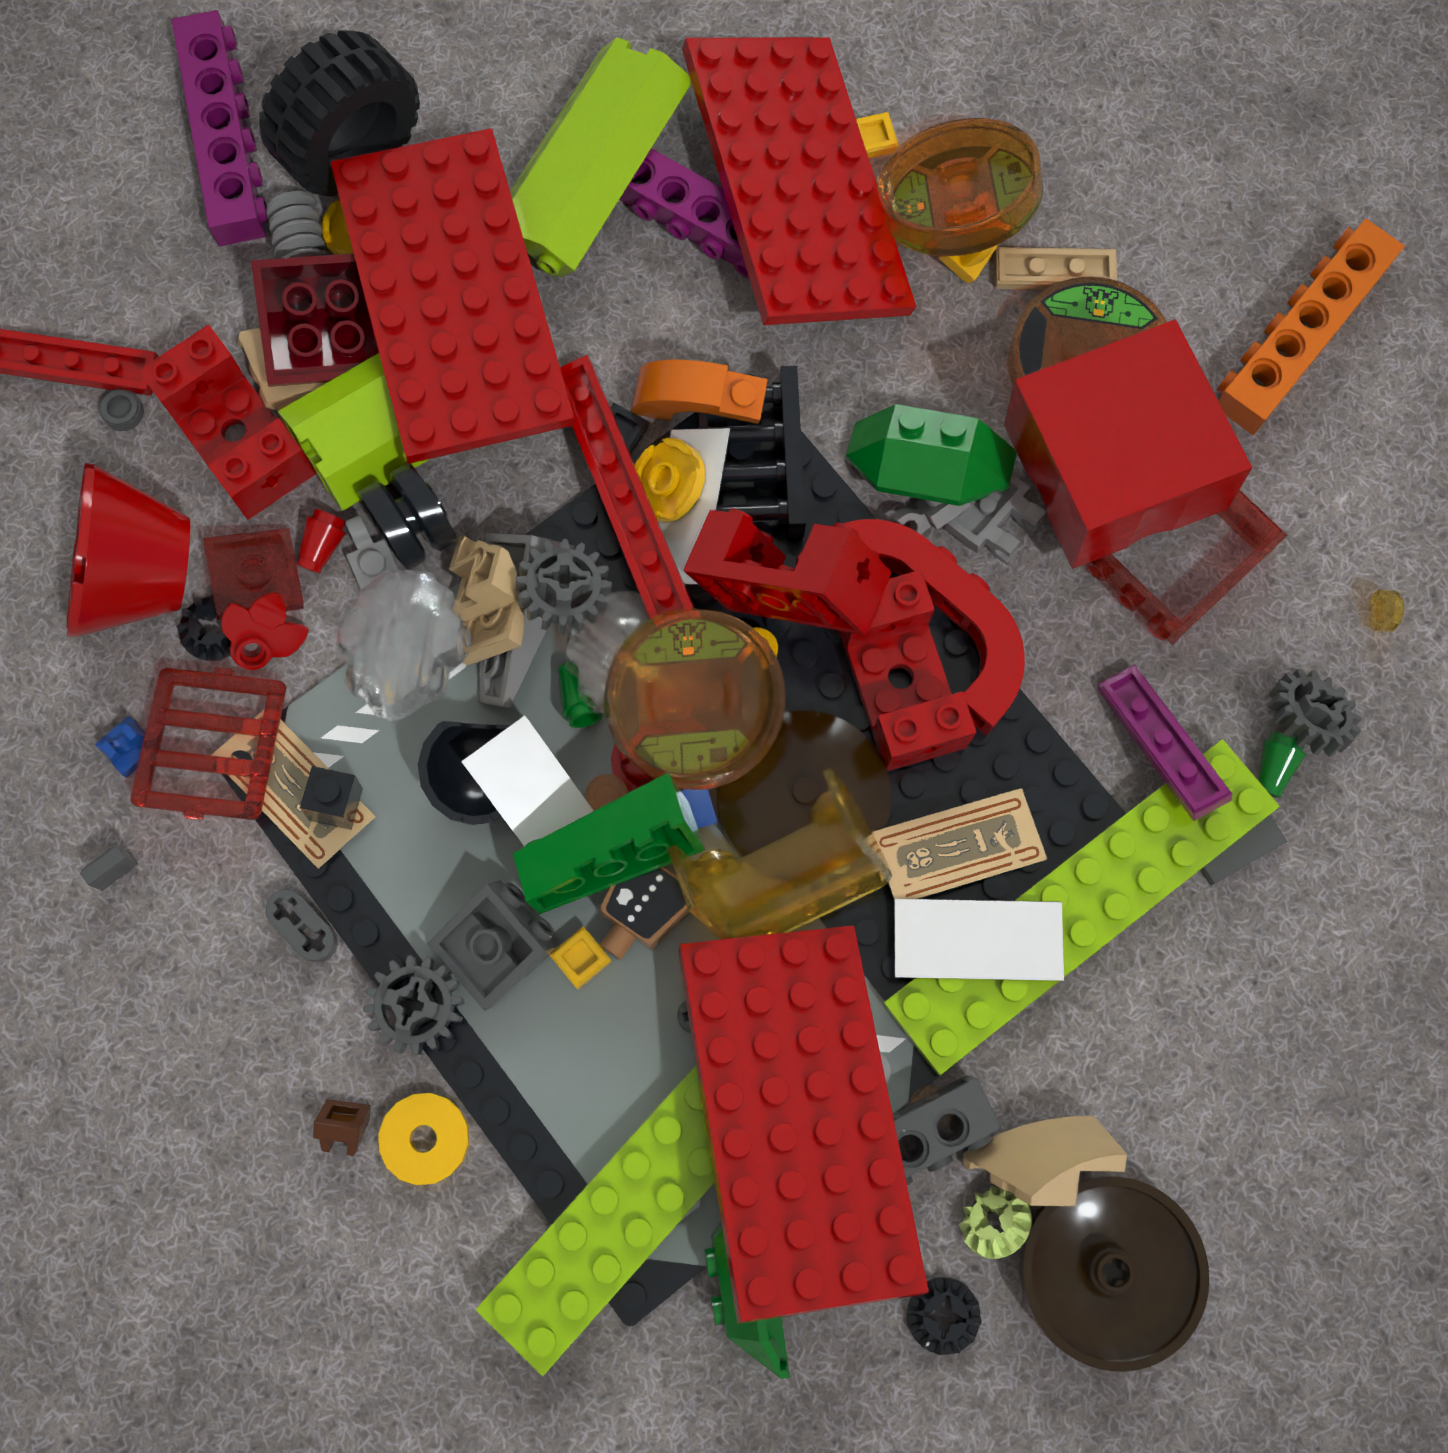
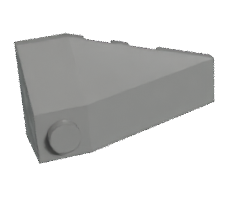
(504, 673)

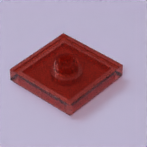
(251, 566)

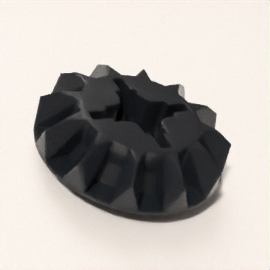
(191, 633)
(927, 1330)

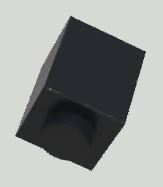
(331, 797)

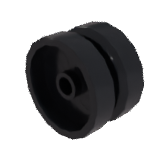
(410, 514)

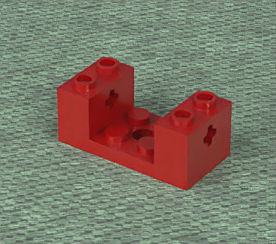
(209, 394)
(830, 588)
(918, 719)

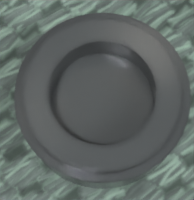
(121, 410)

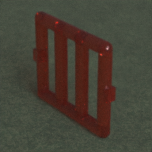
(258, 769)

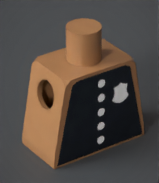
(642, 911)

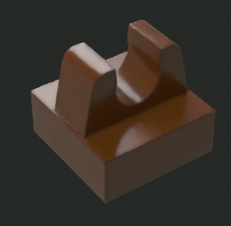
(341, 1123)

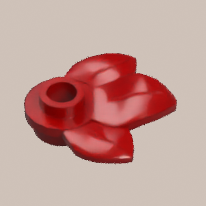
(263, 625)

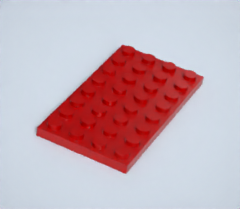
(797, 180)
(451, 295)
(799, 1124)

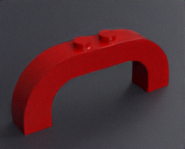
(968, 604)

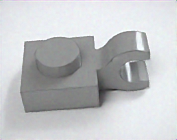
(928, 514)
(370, 557)

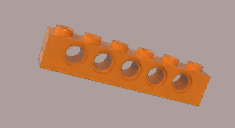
(1366, 250)

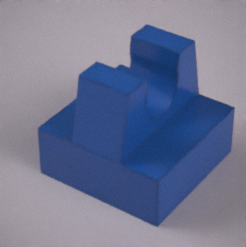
(123, 746)

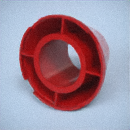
(125, 555)

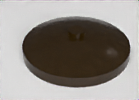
(788, 781)
(1115, 1275)

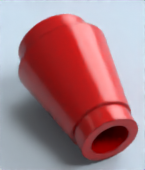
(320, 539)

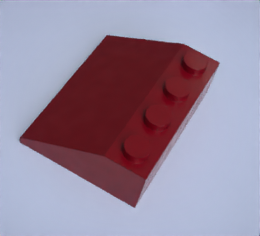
(311, 318)

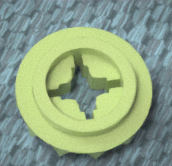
(1014, 1219)

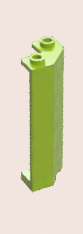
(594, 152)
(349, 431)

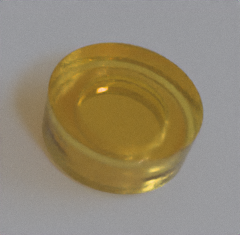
(1386, 610)

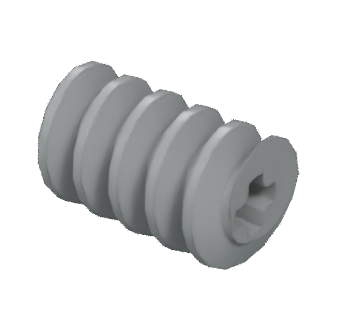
(295, 225)

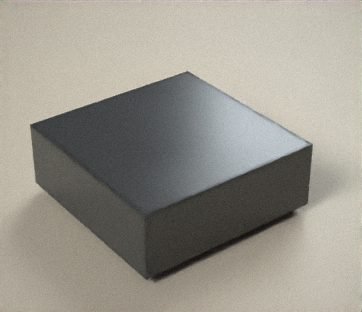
(108, 868)

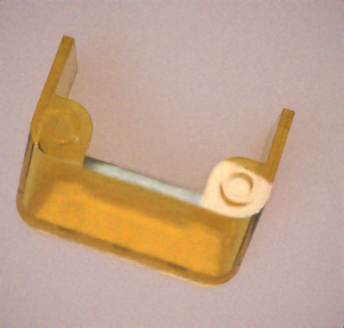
(790, 878)

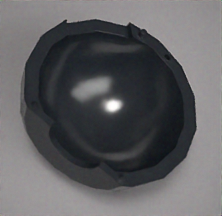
(445, 777)

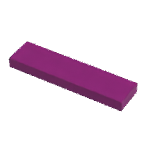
(1165, 743)

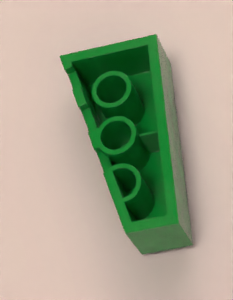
(608, 846)

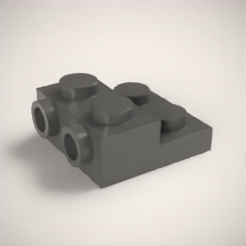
(493, 942)

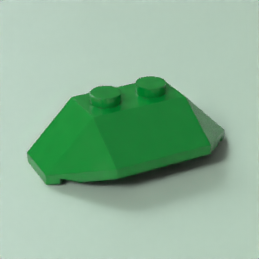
(930, 455)
(761, 1338)

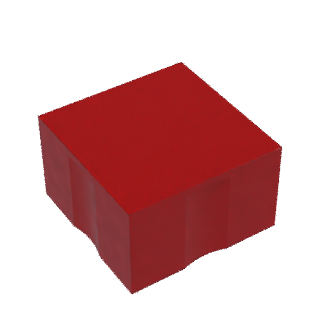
(1125, 443)

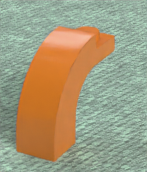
(697, 386)

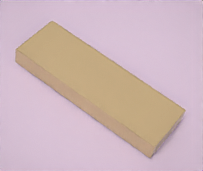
(1044, 267)

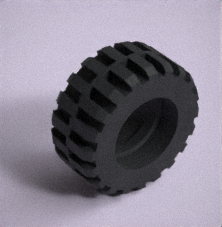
(336, 104)

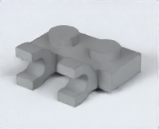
(982, 520)

